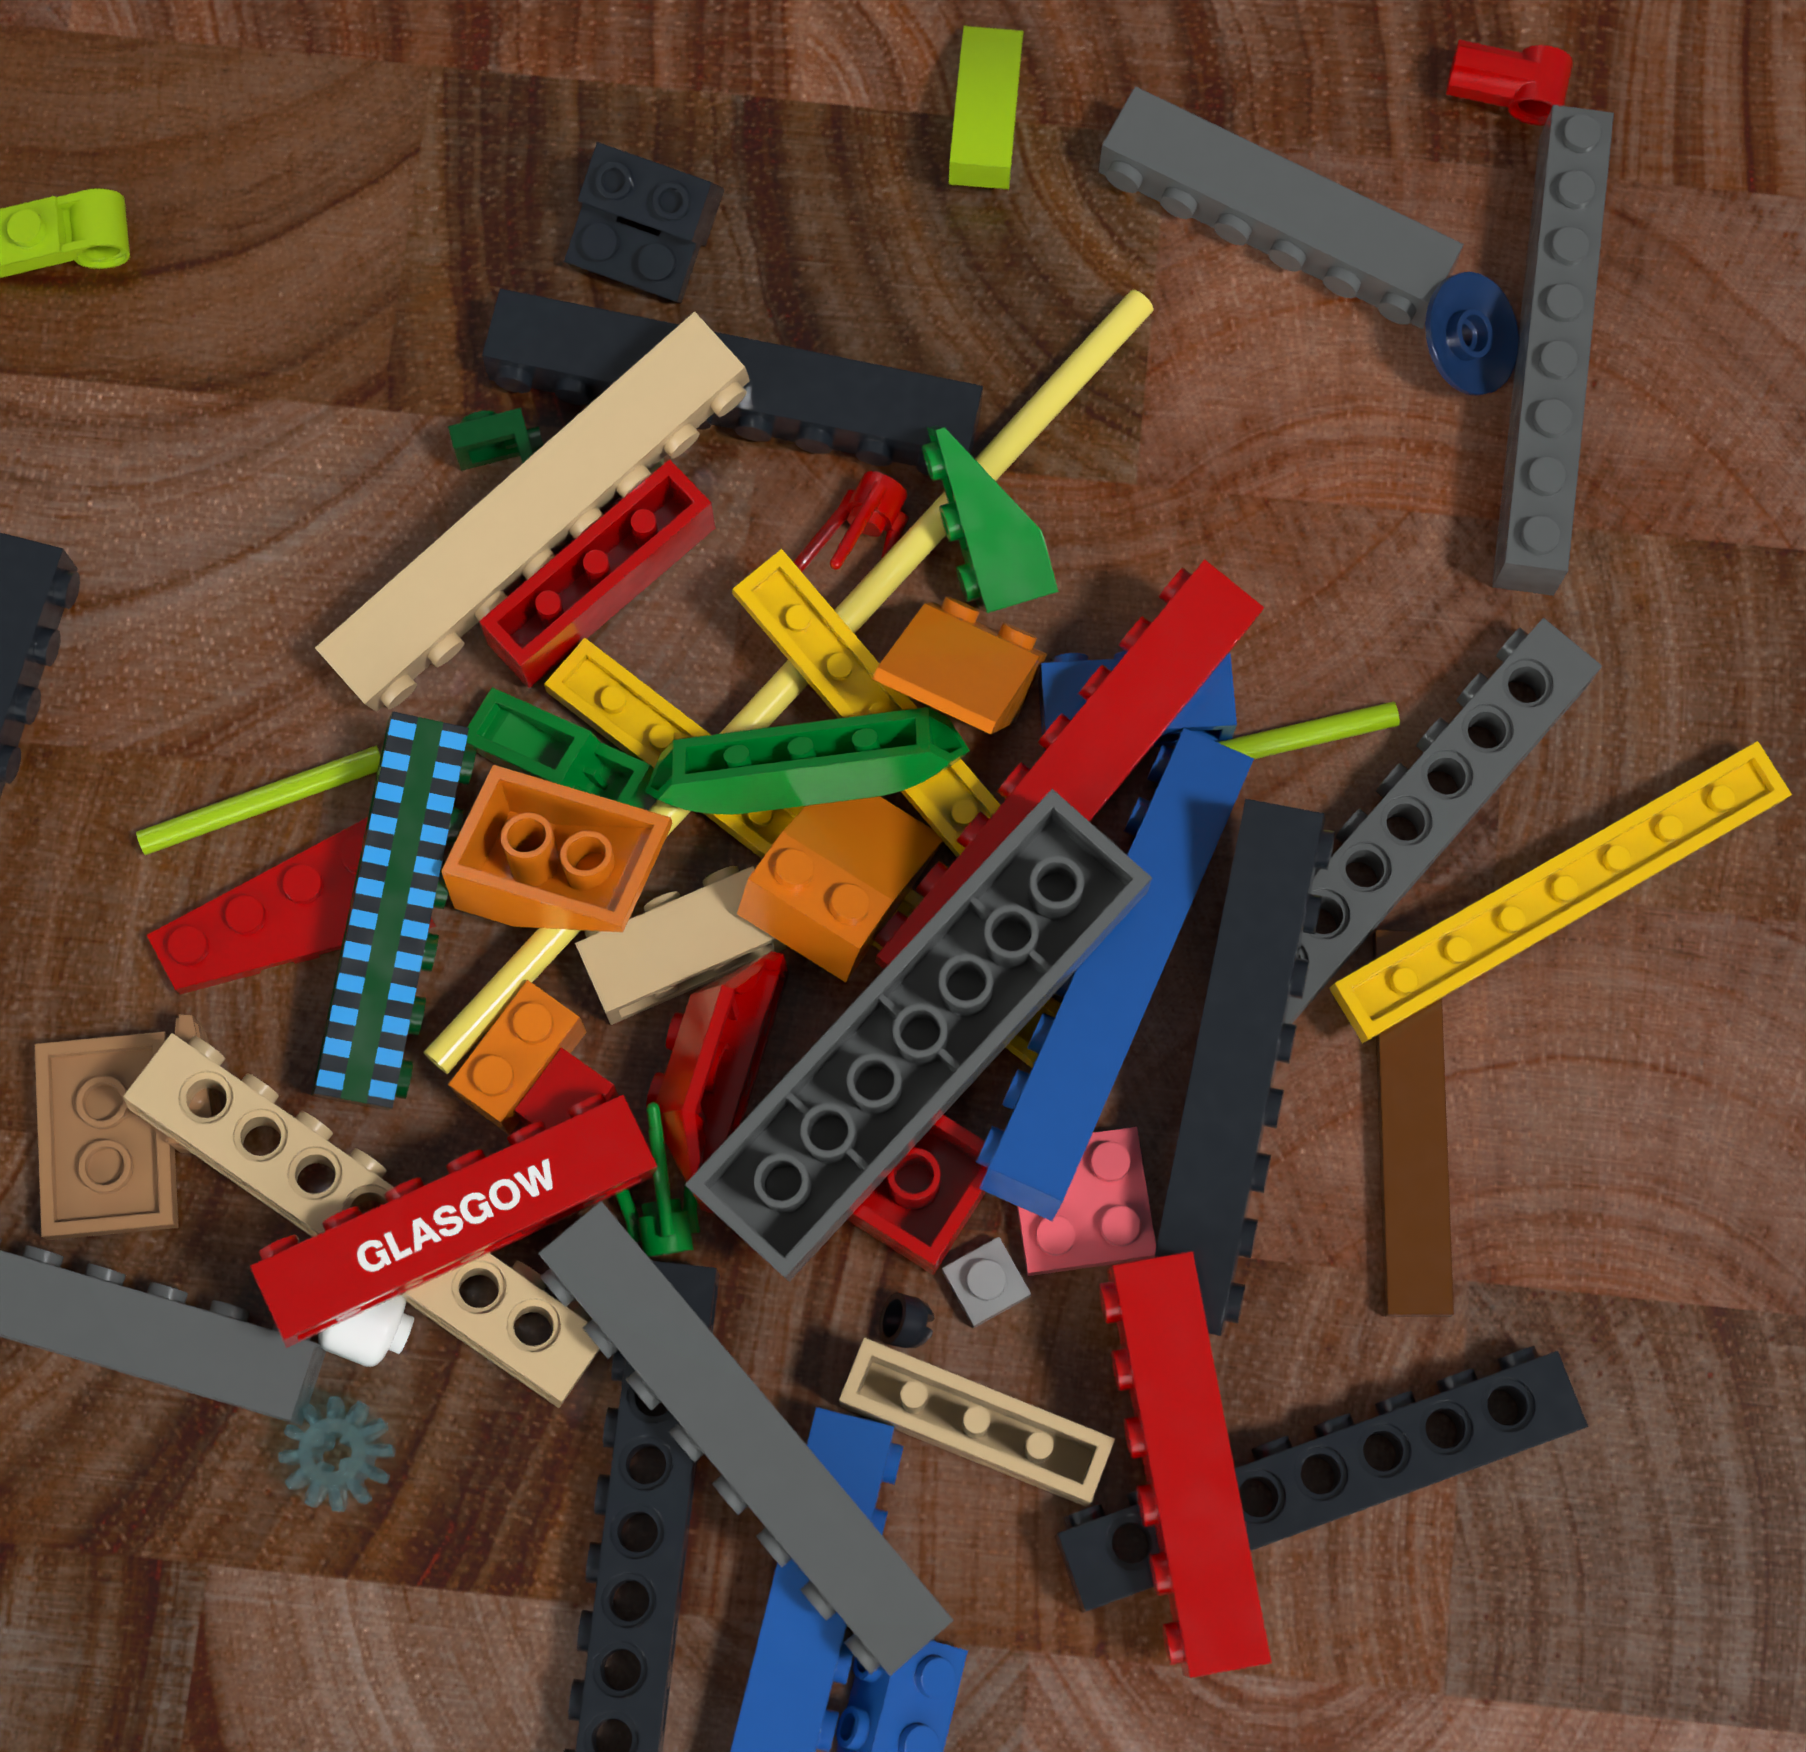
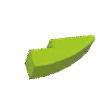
(985, 107)

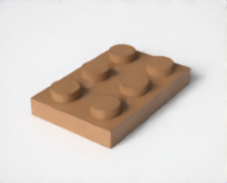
(97, 1158)

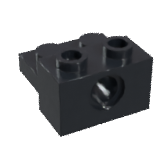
(651, 195)

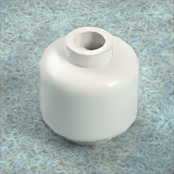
(370, 1334)

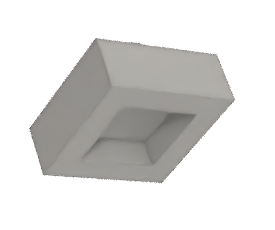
(986, 1282)

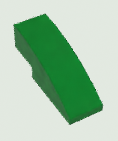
(556, 750)

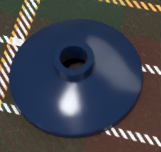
(1472, 333)

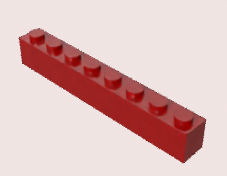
(1109, 733)

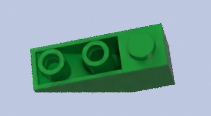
(998, 540)

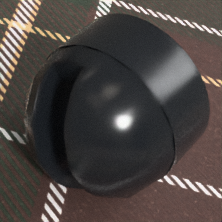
(905, 1321)

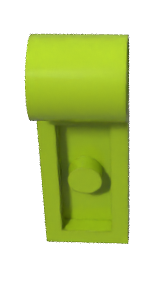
(63, 229)

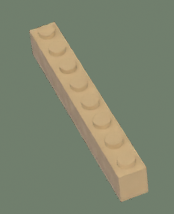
(535, 513)

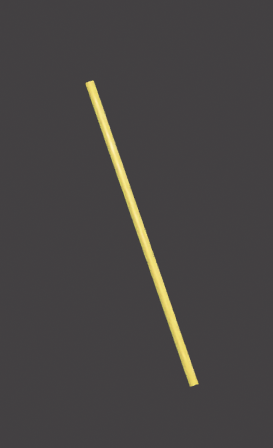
(787, 681)

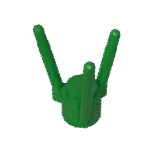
(664, 1225)

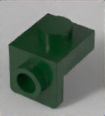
(493, 437)

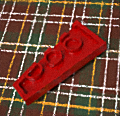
(267, 921)

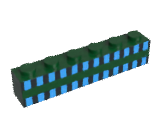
(392, 911)

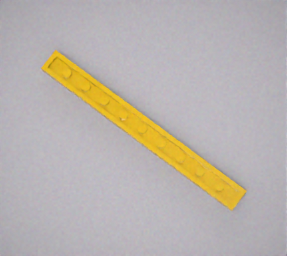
(646, 723)

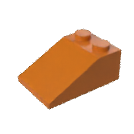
(963, 665)
(552, 855)
(838, 879)

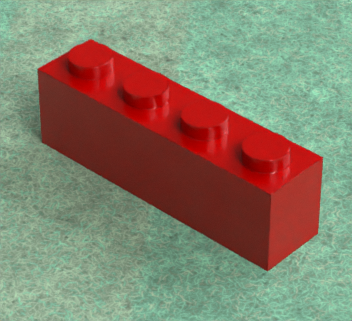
(598, 573)

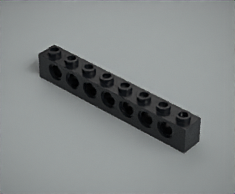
(1545, 1413)
(658, 1568)

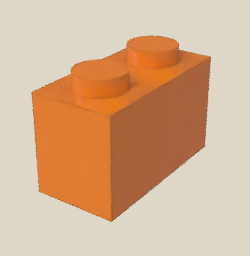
(516, 1055)

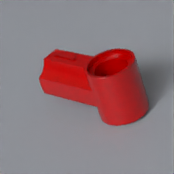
(1522, 81)

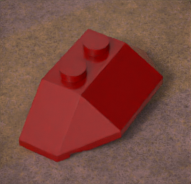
(716, 1060)

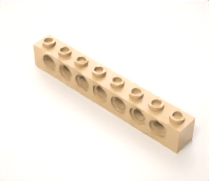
(163, 1100)

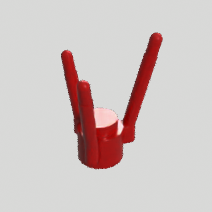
(869, 511)

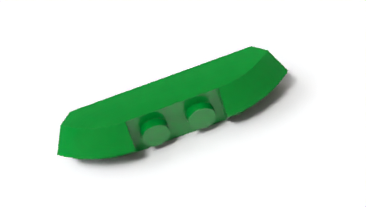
(806, 762)

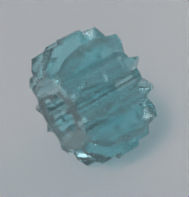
(321, 1438)

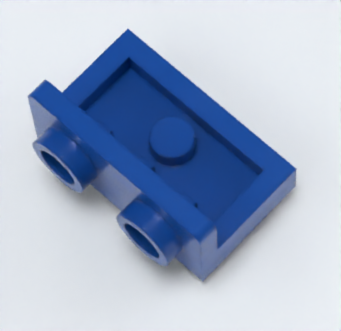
(905, 1709)

